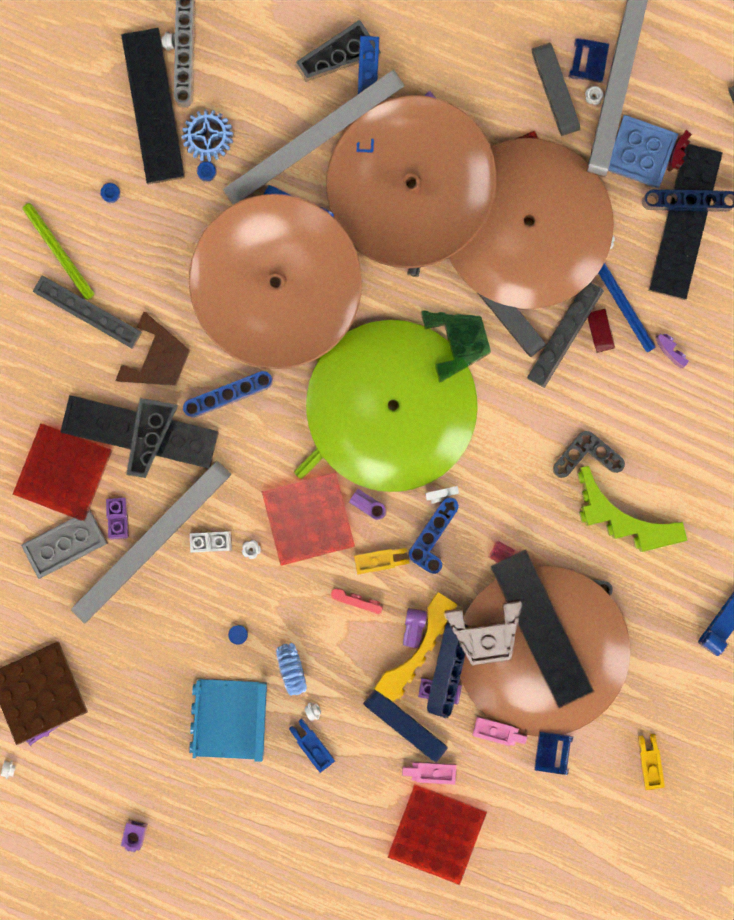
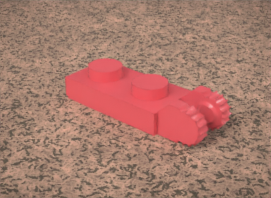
(355, 600)

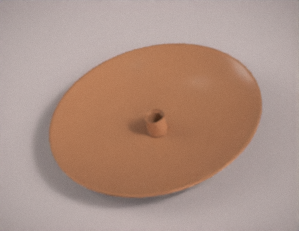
(421, 142)
(568, 234)
(235, 288)
(516, 689)

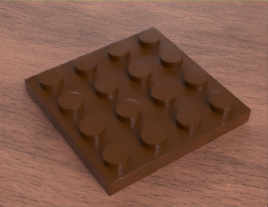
(39, 693)

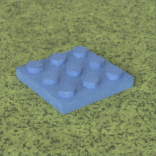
(642, 151)

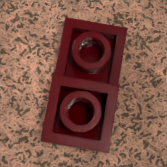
(677, 154)
(601, 331)

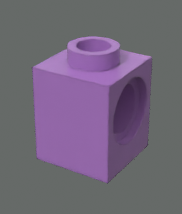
(133, 827)

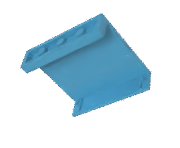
(228, 719)

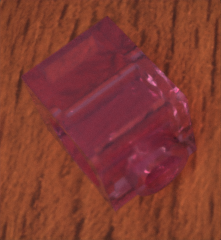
(500, 552)

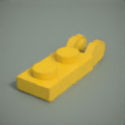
(378, 560)
(651, 764)

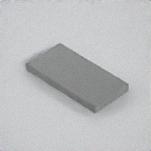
(63, 545)

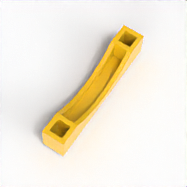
(394, 680)

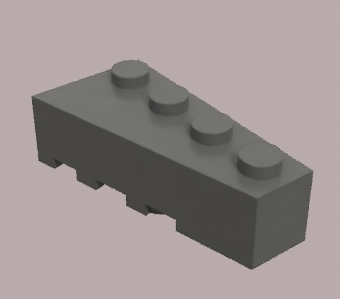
(334, 54)
(149, 430)

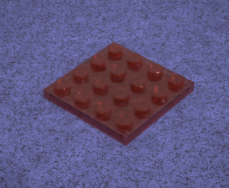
(62, 472)
(308, 519)
(437, 834)

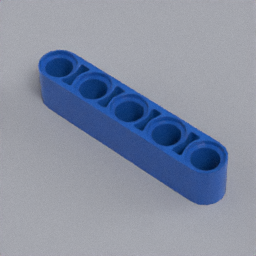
(220, 402)

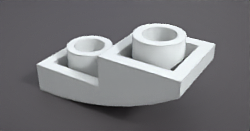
(210, 542)

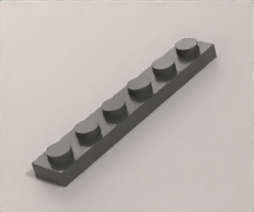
(87, 312)
(565, 334)

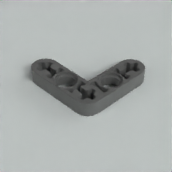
(590, 449)

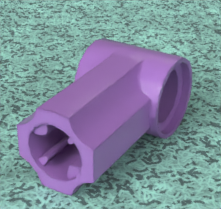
(366, 504)
(414, 624)

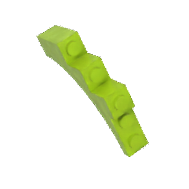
(599, 509)

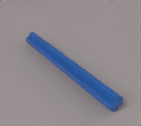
(626, 308)

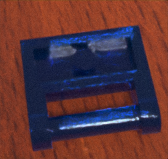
(595, 60)
(547, 751)

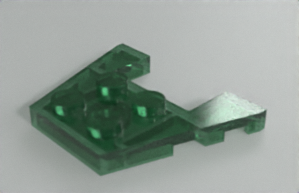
(465, 337)

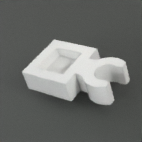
(436, 496)

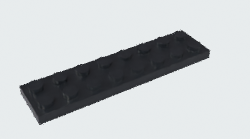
(152, 106)
(684, 228)
(116, 427)
(542, 629)

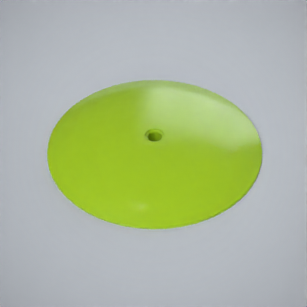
(352, 415)

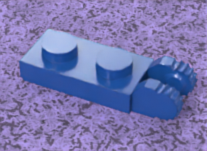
(313, 747)

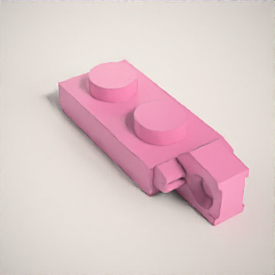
(497, 732)
(431, 772)

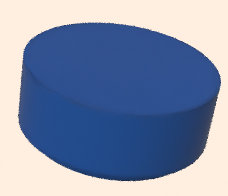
(206, 171)
(110, 193)
(238, 634)

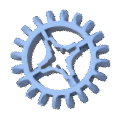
(199, 135)
(291, 669)

